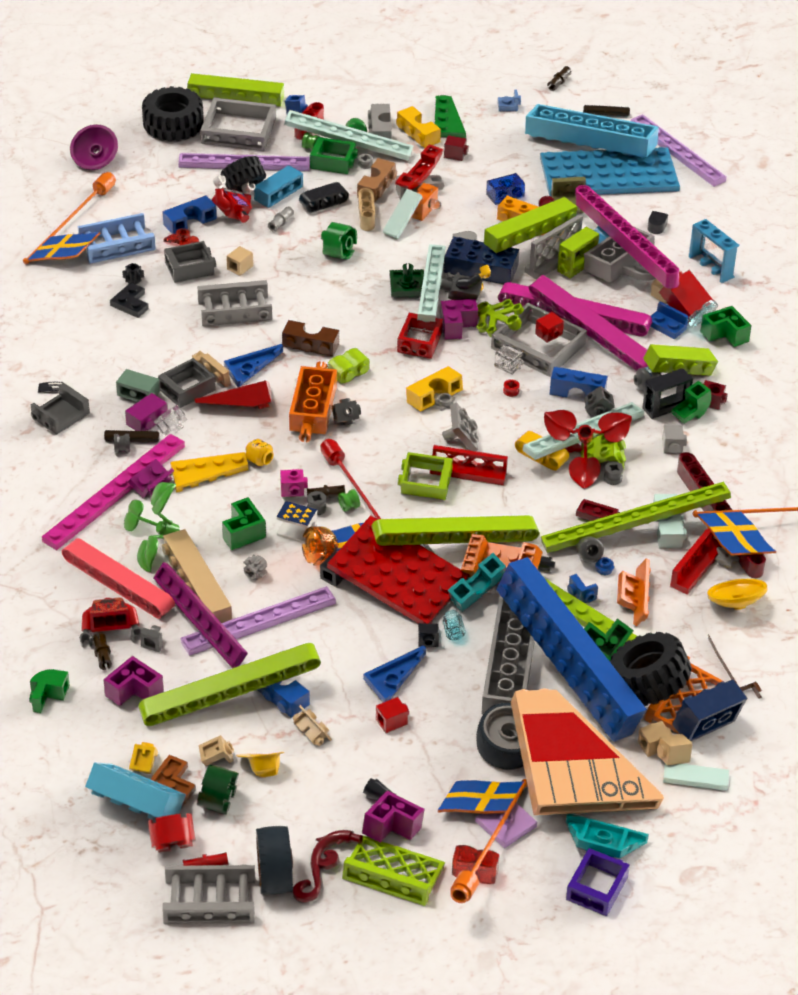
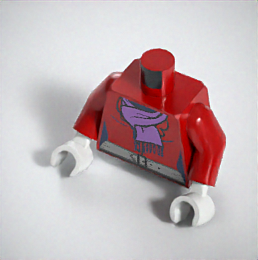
(233, 202)

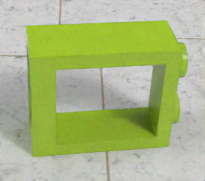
(584, 241)
(426, 462)

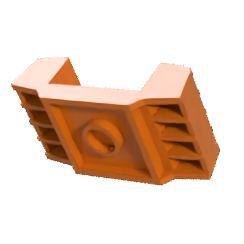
(480, 549)

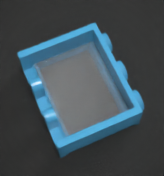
(715, 247)

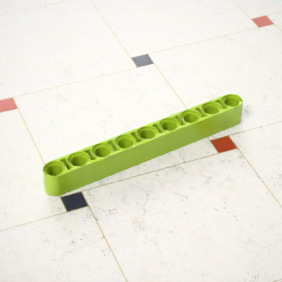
(454, 530)
(229, 684)

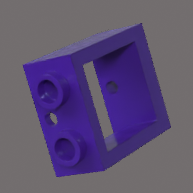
(599, 901)

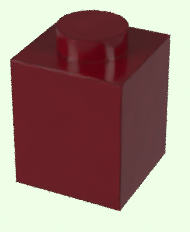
(455, 148)

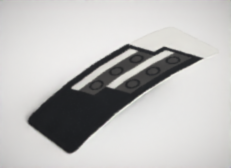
(51, 386)

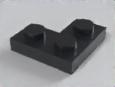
(128, 300)

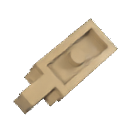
(212, 365)

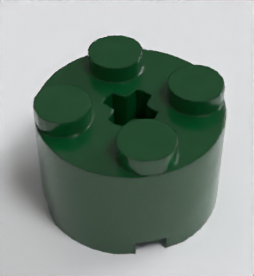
(217, 789)

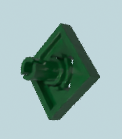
(406, 281)

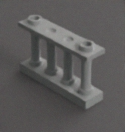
(234, 292)
(209, 912)

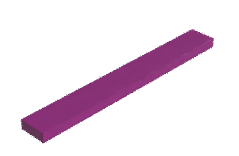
(200, 616)

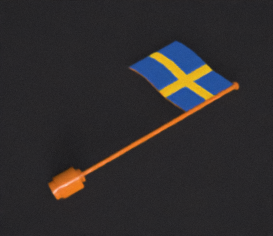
(71, 244)
(736, 531)
(480, 798)

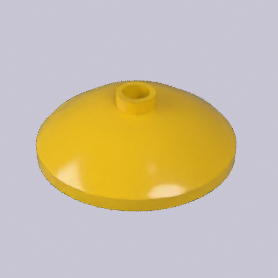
(737, 593)

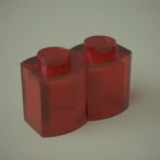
(466, 857)

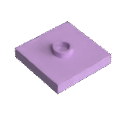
(515, 826)

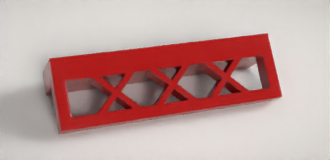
(470, 469)
(695, 563)

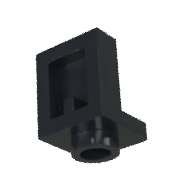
(428, 635)

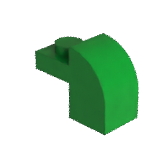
(695, 404)
(48, 684)

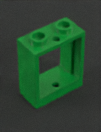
(330, 163)

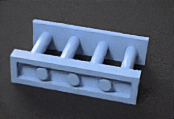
(120, 247)

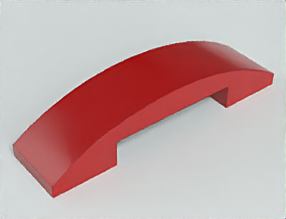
(422, 169)

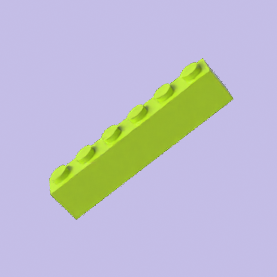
(236, 89)
(529, 224)

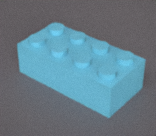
(134, 790)

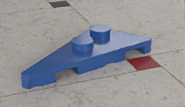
(247, 365)
(390, 676)

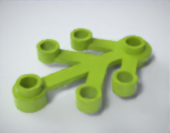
(486, 309)

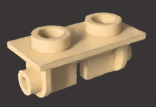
(306, 720)

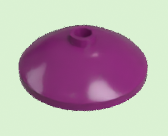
(88, 142)

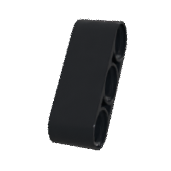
(323, 197)

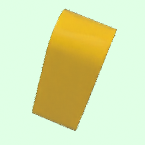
(552, 461)

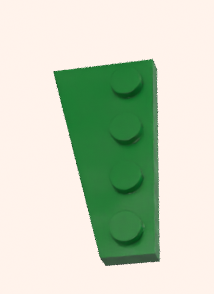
(448, 118)

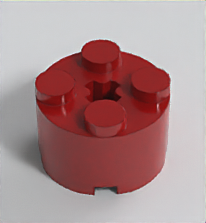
(171, 832)

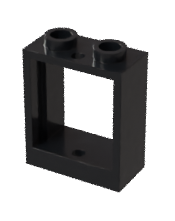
(652, 401)

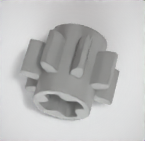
(255, 567)

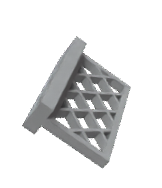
(549, 260)

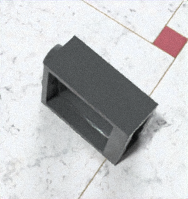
(189, 252)
(169, 380)

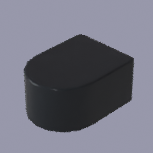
(657, 222)

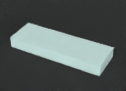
(402, 213)
(696, 776)

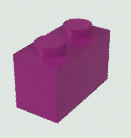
(144, 413)

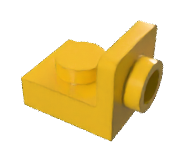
(143, 757)

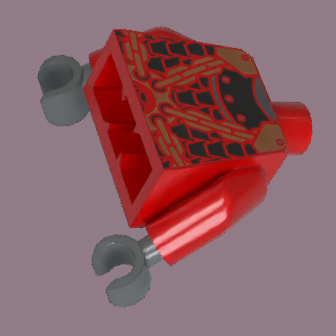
(109, 615)

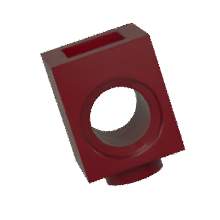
(718, 394)

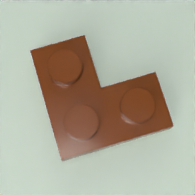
(170, 775)

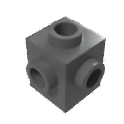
(599, 402)
(340, 414)

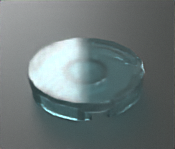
(696, 317)

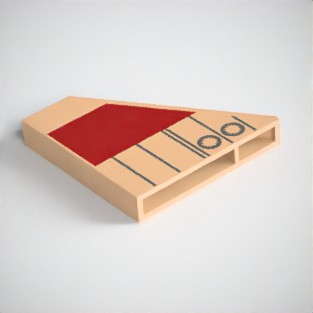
(571, 762)

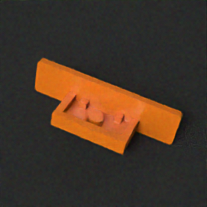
(634, 591)

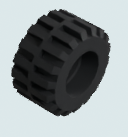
(242, 171)

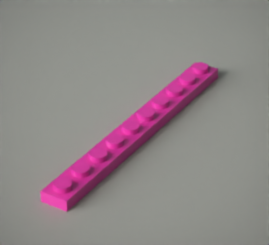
(109, 494)

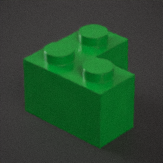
(728, 324)
(244, 525)
(612, 640)

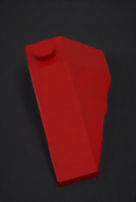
(250, 395)

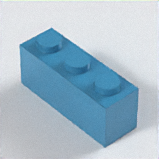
(278, 186)

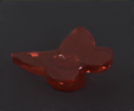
(181, 237)

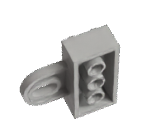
(611, 261)

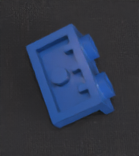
(669, 321)

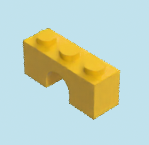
(411, 123)
(421, 393)

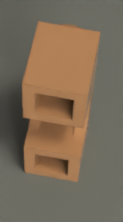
(381, 176)

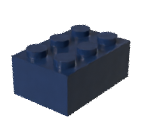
(709, 710)

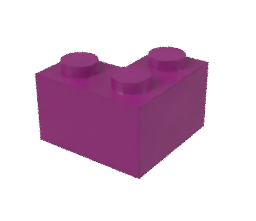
(457, 315)
(131, 679)
(394, 815)

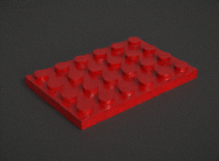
(398, 575)

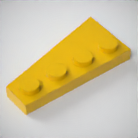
(193, 471)

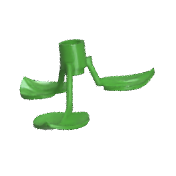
(148, 548)

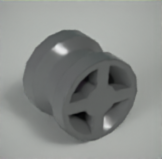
(121, 443)
(613, 473)
(317, 501)

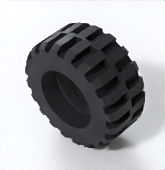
(172, 113)
(653, 666)

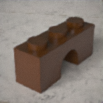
(323, 342)

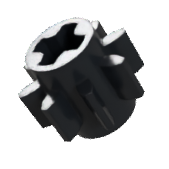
(133, 273)

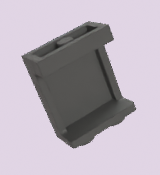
(61, 410)

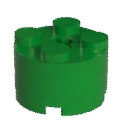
(339, 240)

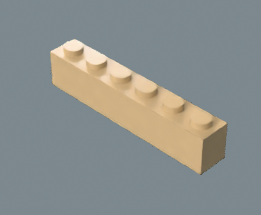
(195, 573)

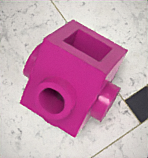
(293, 483)

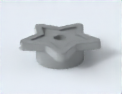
(444, 401)
(725, 561)

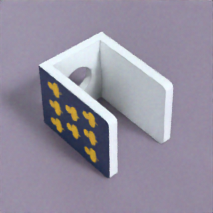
(295, 520)

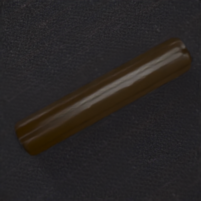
(606, 110)
(135, 436)

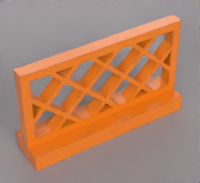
(654, 711)

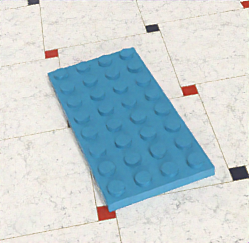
(613, 171)

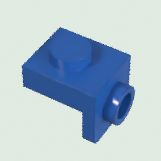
(580, 591)

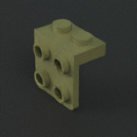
(567, 188)

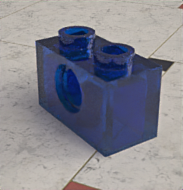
(504, 186)

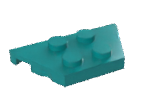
(604, 837)

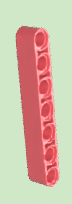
(118, 578)

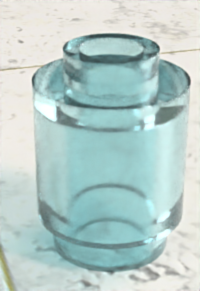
(453, 625)

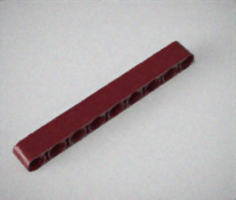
(695, 478)

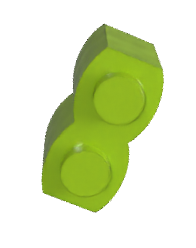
(349, 365)

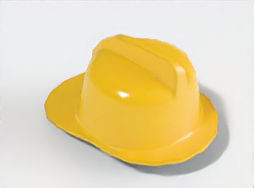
(264, 764)

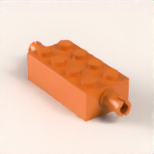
(313, 400)

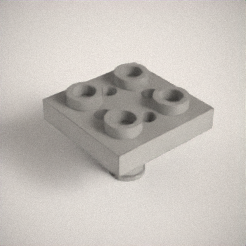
(462, 427)

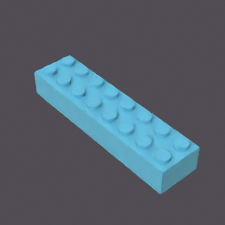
(591, 130)

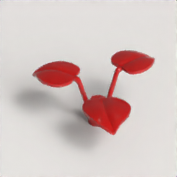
(562, 422)

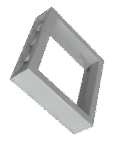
(235, 138)
(533, 358)

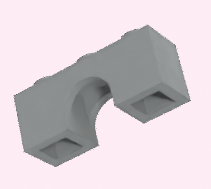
(379, 120)

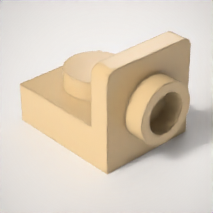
(215, 750)

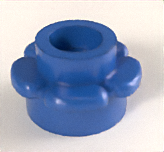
(604, 566)

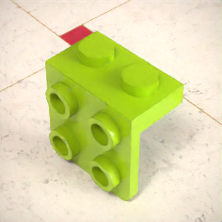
(605, 450)

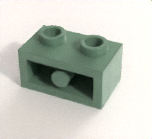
(136, 385)

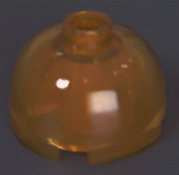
(319, 544)

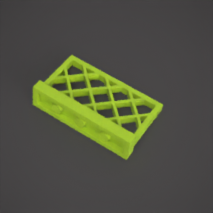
(389, 880)

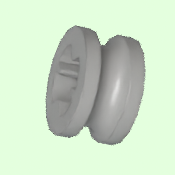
(365, 161)

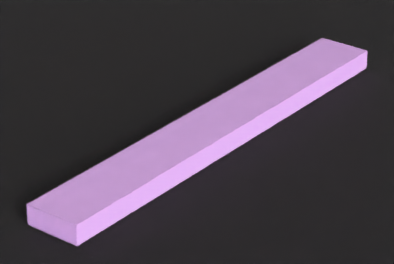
(685, 155)
(220, 161)
(265, 618)

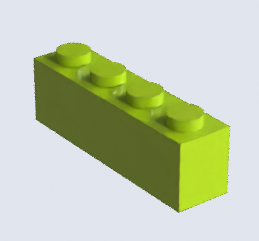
(671, 358)

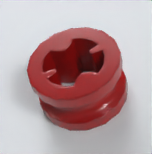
(511, 388)

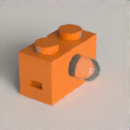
(428, 202)

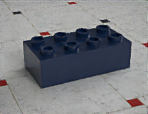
(470, 255)

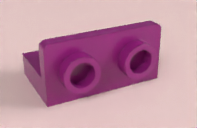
(149, 477)

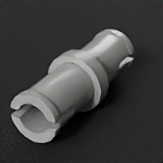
(280, 219)

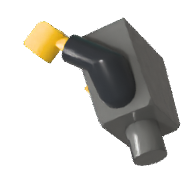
(464, 286)

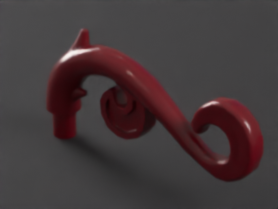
(317, 863)

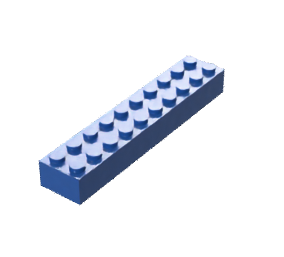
(571, 649)

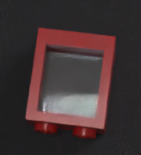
(419, 337)

